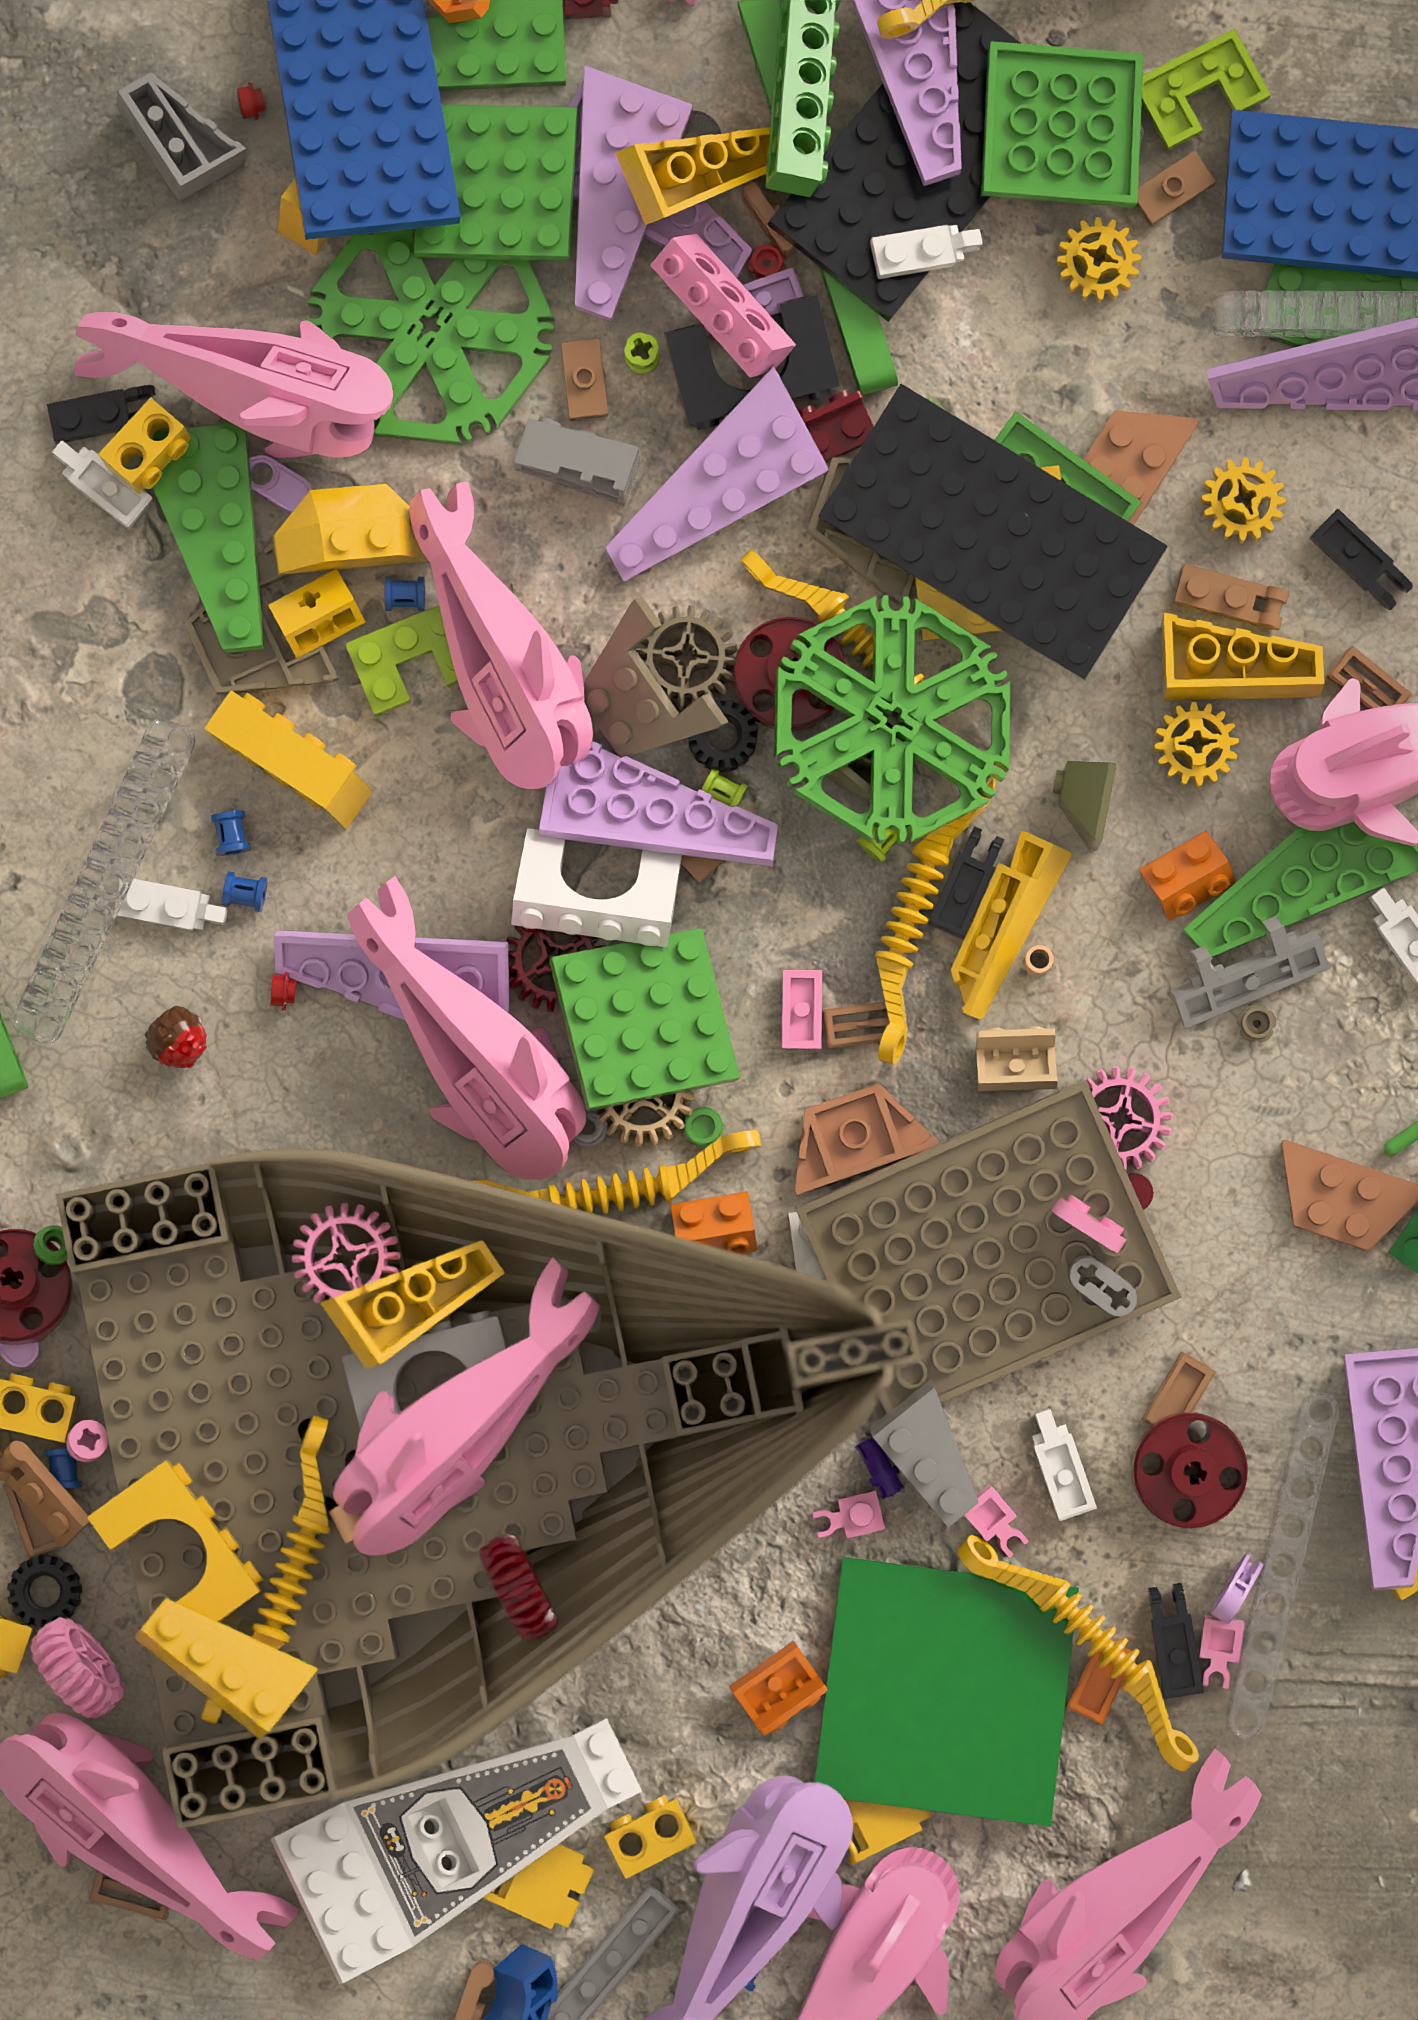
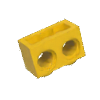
(136, 440)
(32, 1417)
(655, 1846)

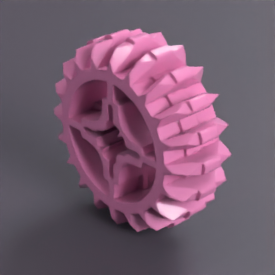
(1152, 1127)
(334, 1223)
(77, 1668)

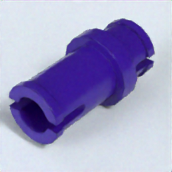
(880, 1468)

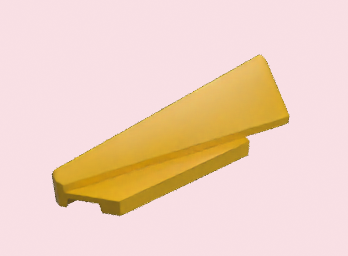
(1005, 920)

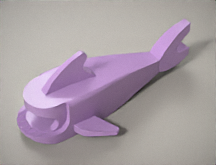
(759, 1889)

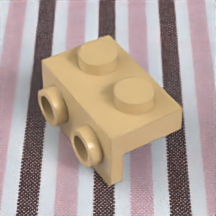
(1016, 1059)

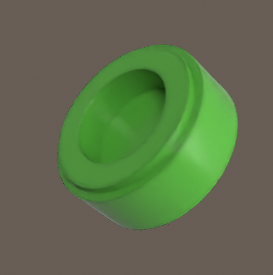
(703, 1126)

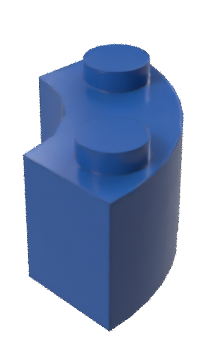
(524, 1986)

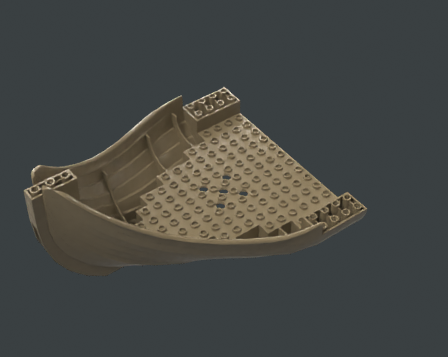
(619, 1481)

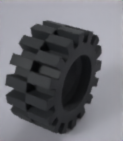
(739, 752)
(20, 1590)

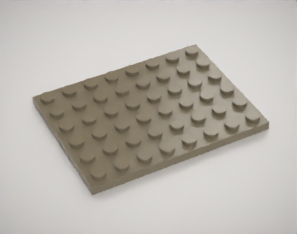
(976, 1252)

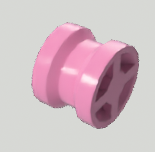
(81, 1445)

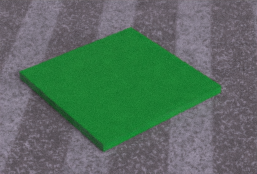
(943, 1694)

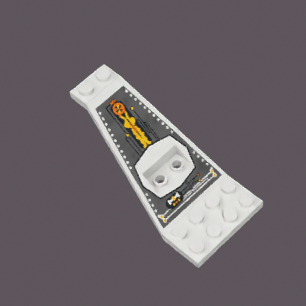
(378, 1877)

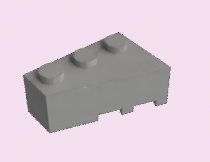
(176, 137)
(578, 460)
(926, 1452)

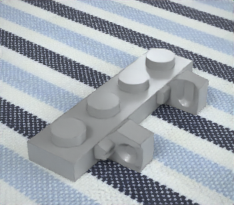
(1222, 989)

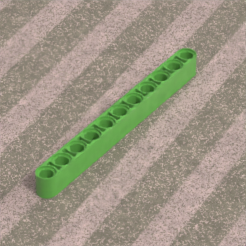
(856, 321)

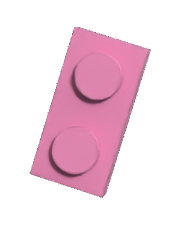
(802, 1009)

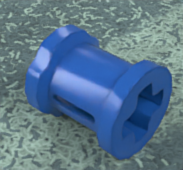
(404, 593)
(230, 833)
(244, 891)
(63, 1467)

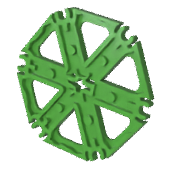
(445, 356)
(891, 691)

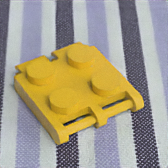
(881, 1826)
(544, 1885)

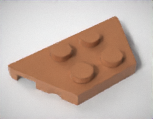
(1139, 451)
(856, 1137)
(1343, 1197)

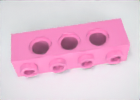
(722, 304)

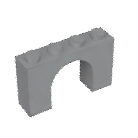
(469, 1343)

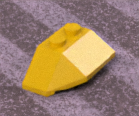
(347, 531)

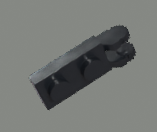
(94, 413)
(1359, 557)
(964, 888)
(1175, 1646)

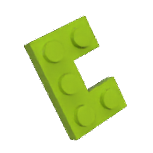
(1217, 61)
(383, 650)

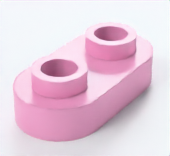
(1075, 1213)

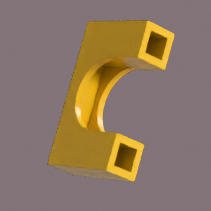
(166, 1495)

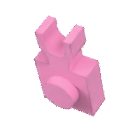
(857, 1515)
(992, 1518)
(1220, 1644)

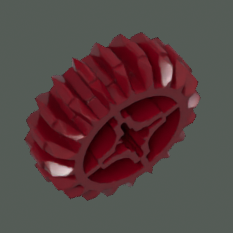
(539, 969)
(518, 1587)

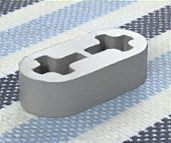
(1097, 1293)

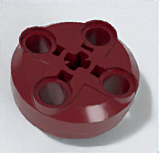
(758, 674)
(36, 1292)
(1169, 1484)

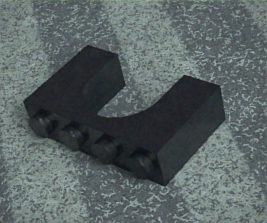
(806, 370)

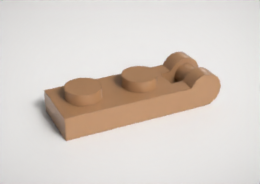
(1230, 597)
(42, 1492)
(480, 1977)

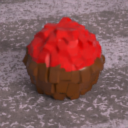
(176, 1038)

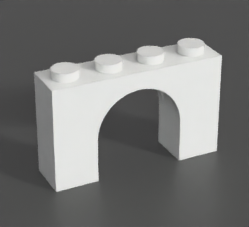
(549, 904)

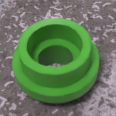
(49, 1234)

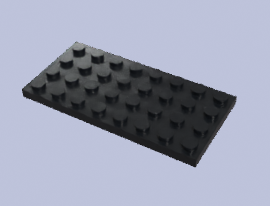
(876, 185)
(993, 532)

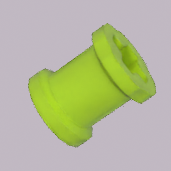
(636, 363)
(717, 781)
(877, 850)

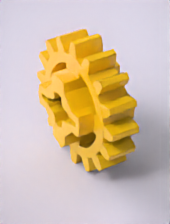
(1085, 253)
(1238, 484)
(1213, 743)

